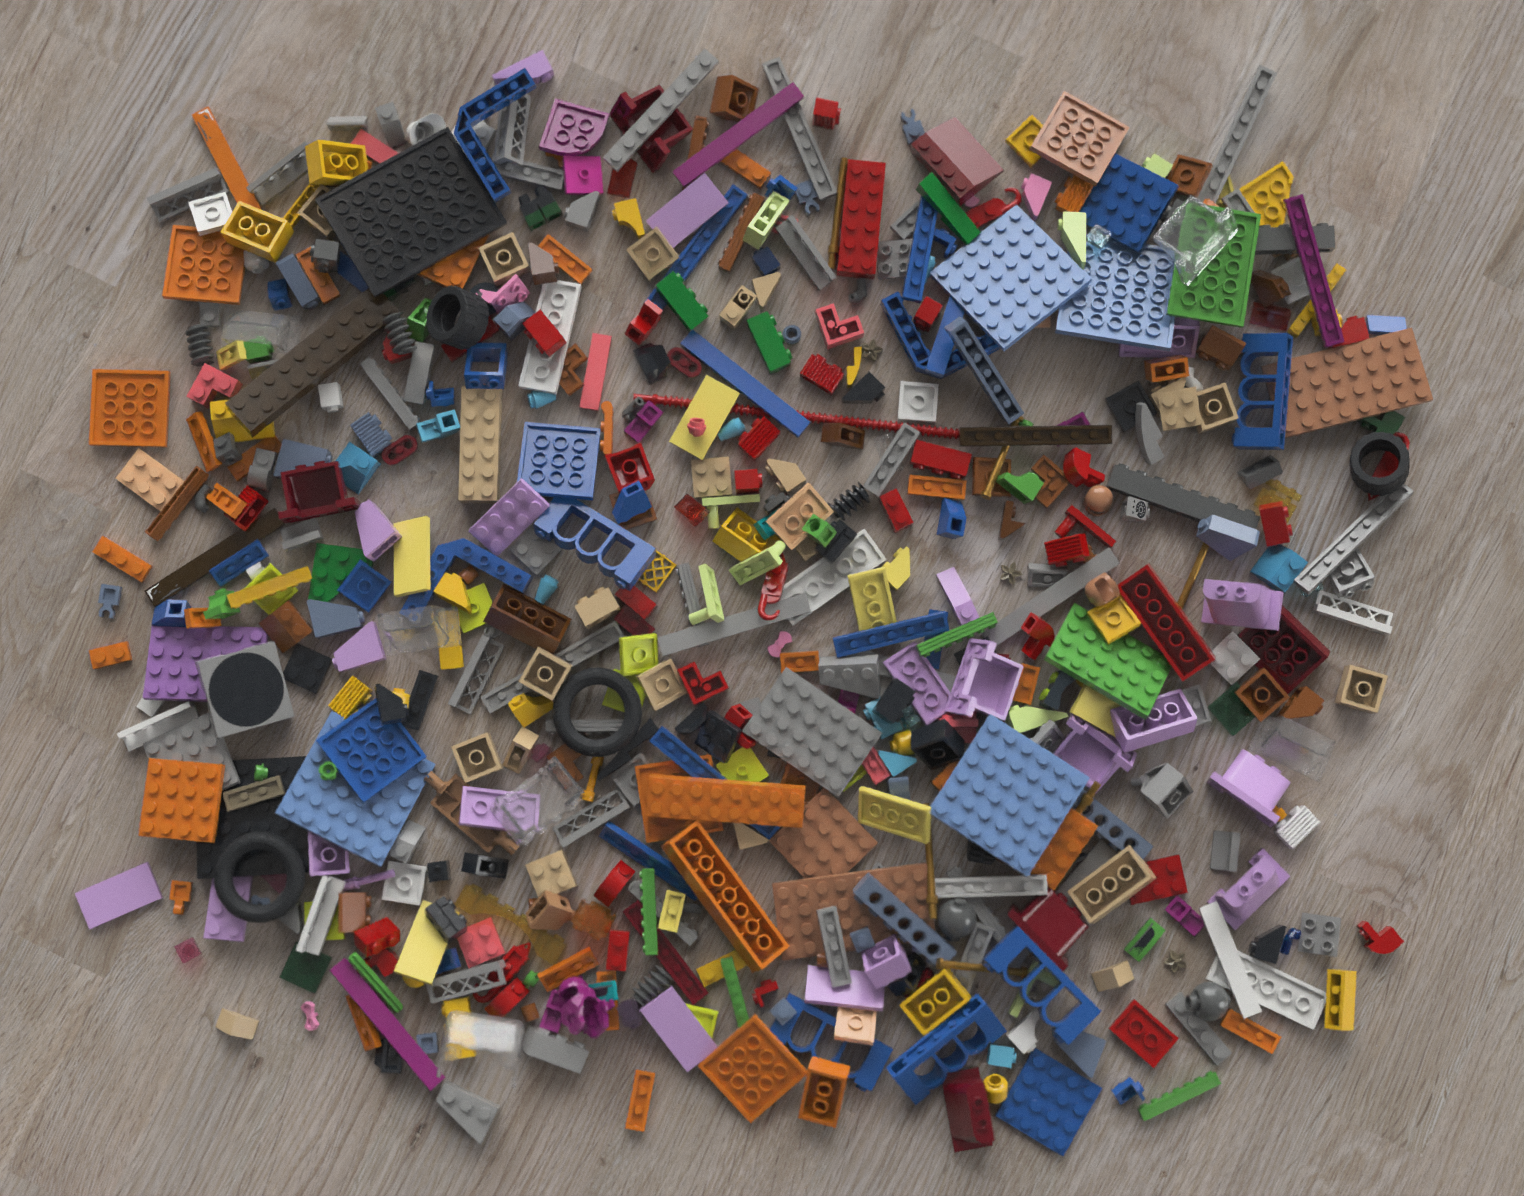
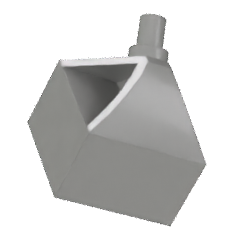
(1164, 788)

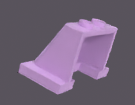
(1241, 605)
(984, 682)
(1093, 751)
(1253, 785)
(1250, 889)

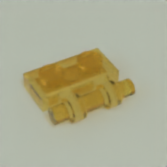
(1268, 496)

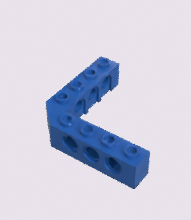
(479, 110)
(913, 344)
(445, 556)

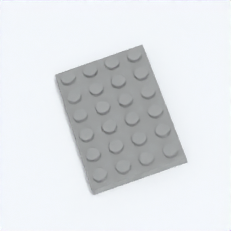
(812, 732)

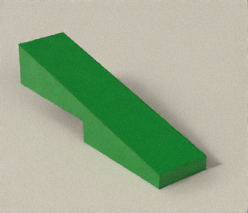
(947, 207)

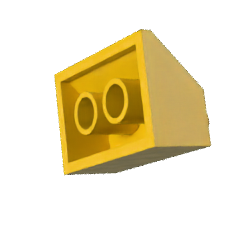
(225, 422)
(741, 537)

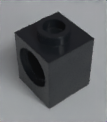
(439, 871)

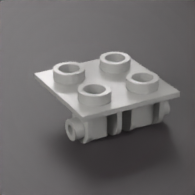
(893, 258)
(1319, 934)

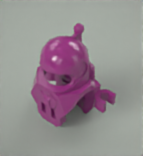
(582, 1008)

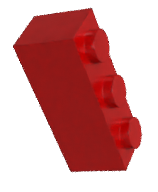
(940, 459)

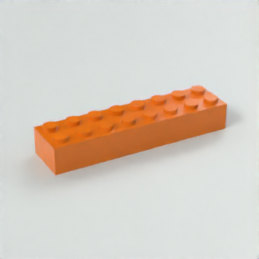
(725, 800)
(725, 896)

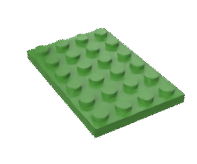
(1223, 286)
(1120, 671)

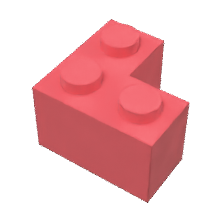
(836, 331)
(209, 383)

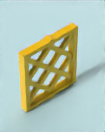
(662, 557)

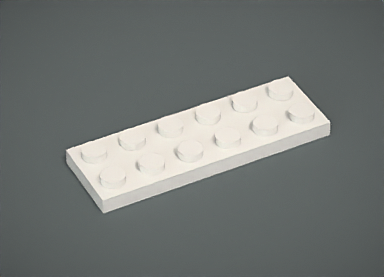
(559, 304)
(825, 581)
(1277, 990)

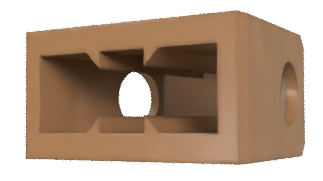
(549, 912)

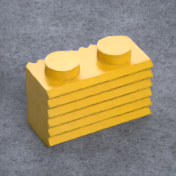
(351, 697)

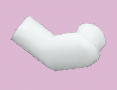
(1192, 382)

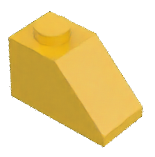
(453, 591)

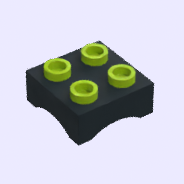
(1051, 696)

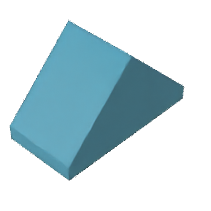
(895, 762)

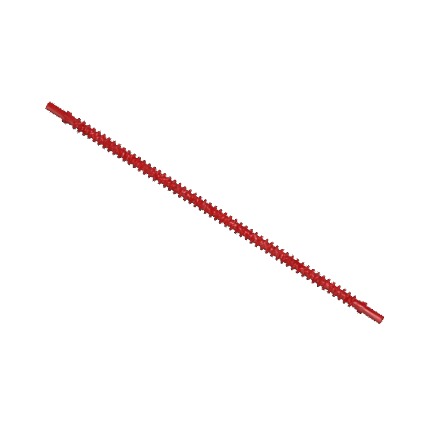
(655, 399)

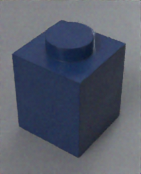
(765, 261)

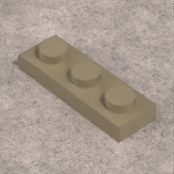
(254, 793)

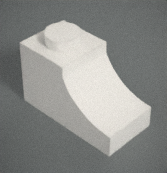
(1023, 1033)

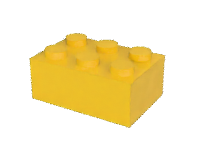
(334, 162)
(257, 231)
(935, 1001)

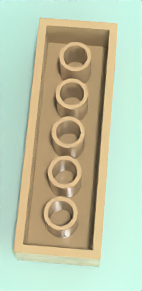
(480, 445)

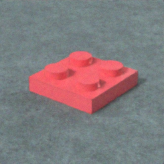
(480, 943)

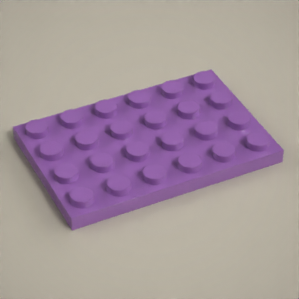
(173, 653)

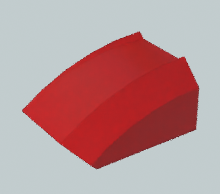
(629, 467)

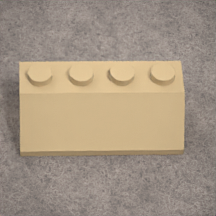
(1111, 885)

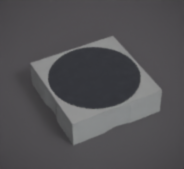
(244, 689)

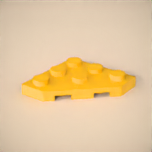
(1267, 194)

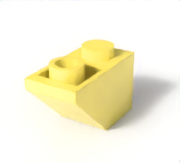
(899, 569)

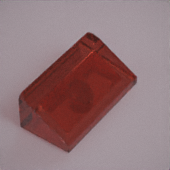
(622, 181)
(1270, 317)

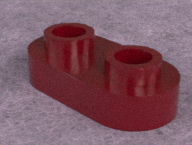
(685, 362)
(398, 447)

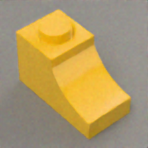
(628, 215)
(529, 709)

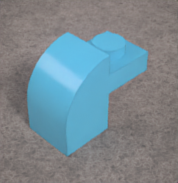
(440, 427)

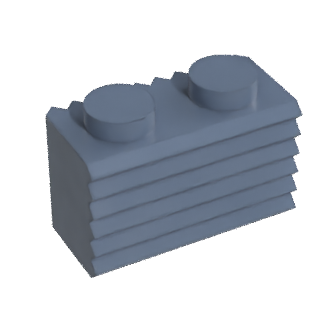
(371, 434)

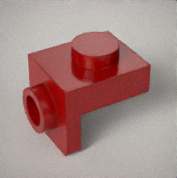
(765, 987)

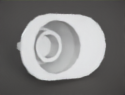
(424, 128)

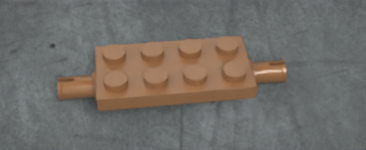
(448, 803)

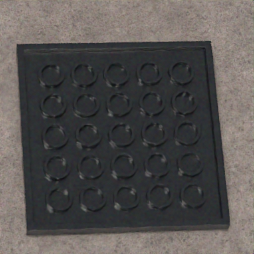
(255, 818)

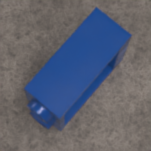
(486, 353)

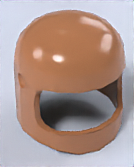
(1098, 499)
(1101, 590)

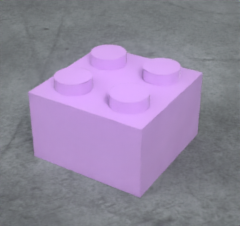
(886, 961)

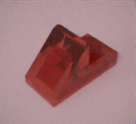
(691, 510)

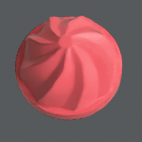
(696, 426)

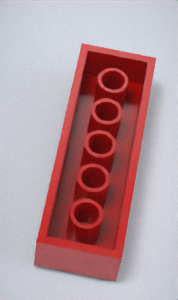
(861, 219)
(1166, 622)

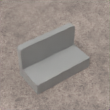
(301, 534)
(1225, 850)

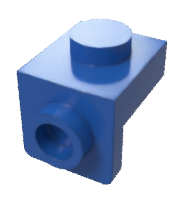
(782, 187)
(944, 238)
(279, 294)
(440, 397)
(449, 961)
(1128, 1089)

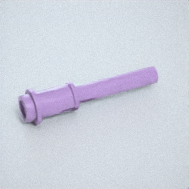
(355, 882)

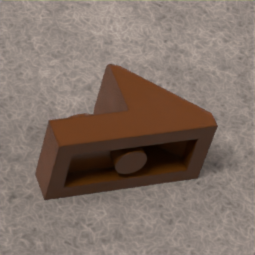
(1007, 525)

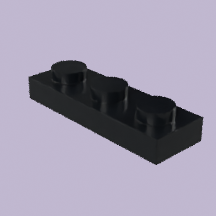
(420, 699)

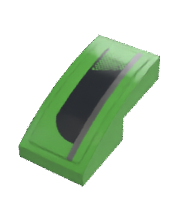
(1144, 939)

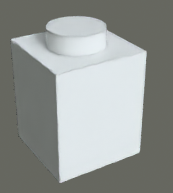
(330, 397)

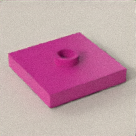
(582, 175)

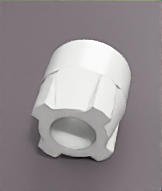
(254, 570)

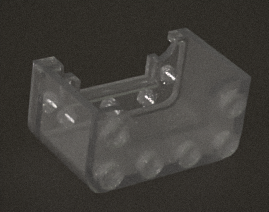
(537, 802)

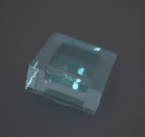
(1098, 236)

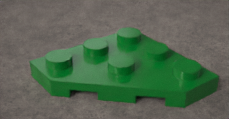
(331, 568)

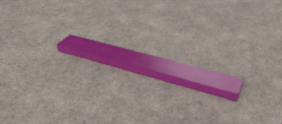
(738, 134)
(1313, 270)
(386, 1023)

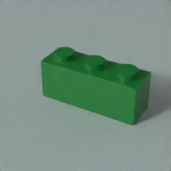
(681, 300)
(769, 342)

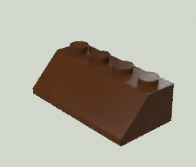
(527, 619)

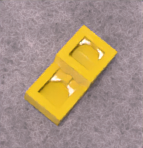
(852, 371)

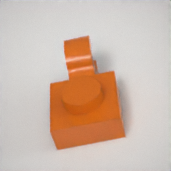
(180, 892)

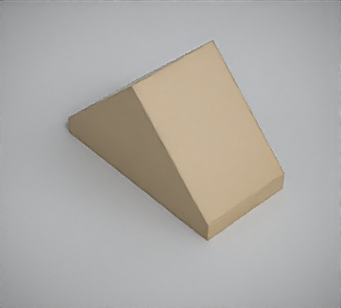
(764, 288)
(748, 837)
(1112, 976)
(237, 1024)

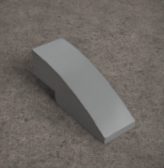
(419, 372)
(1147, 434)

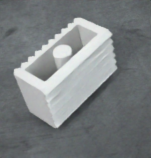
(1296, 826)

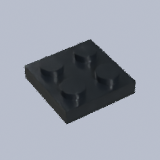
(1124, 404)
(306, 668)
(718, 736)

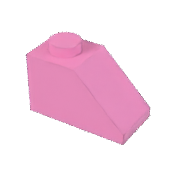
(1035, 193)

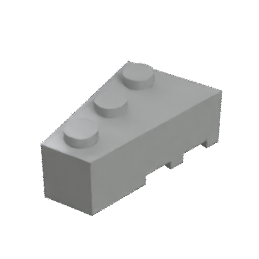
(852, 674)
(554, 1048)
(468, 1109)

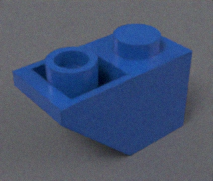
(631, 502)
(951, 519)
(170, 613)

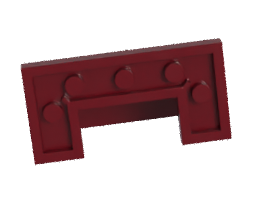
(672, 131)
(315, 492)
(1050, 924)
(968, 1110)

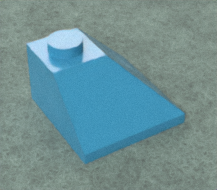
(356, 467)

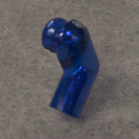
(1288, 939)

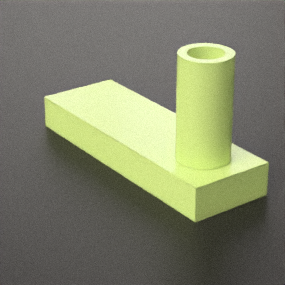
(713, 502)
(758, 564)
(712, 598)
(1043, 976)

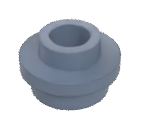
(791, 328)

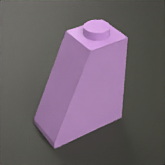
(375, 530)
(360, 650)

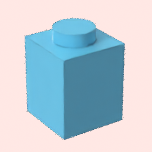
(1001, 1055)

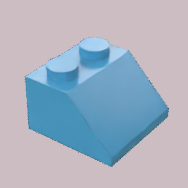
(1278, 567)

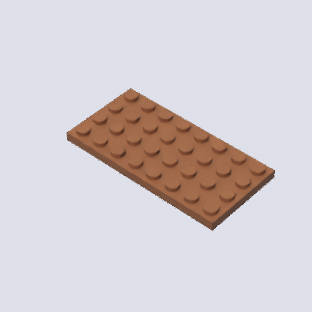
(1353, 382)
(799, 899)

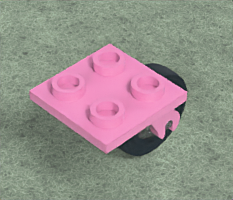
(497, 299)

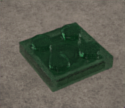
(1231, 710)
(305, 969)

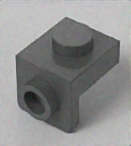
(226, 449)
(773, 502)

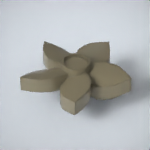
(871, 350)
(1010, 573)
(1175, 961)
(1038, 995)

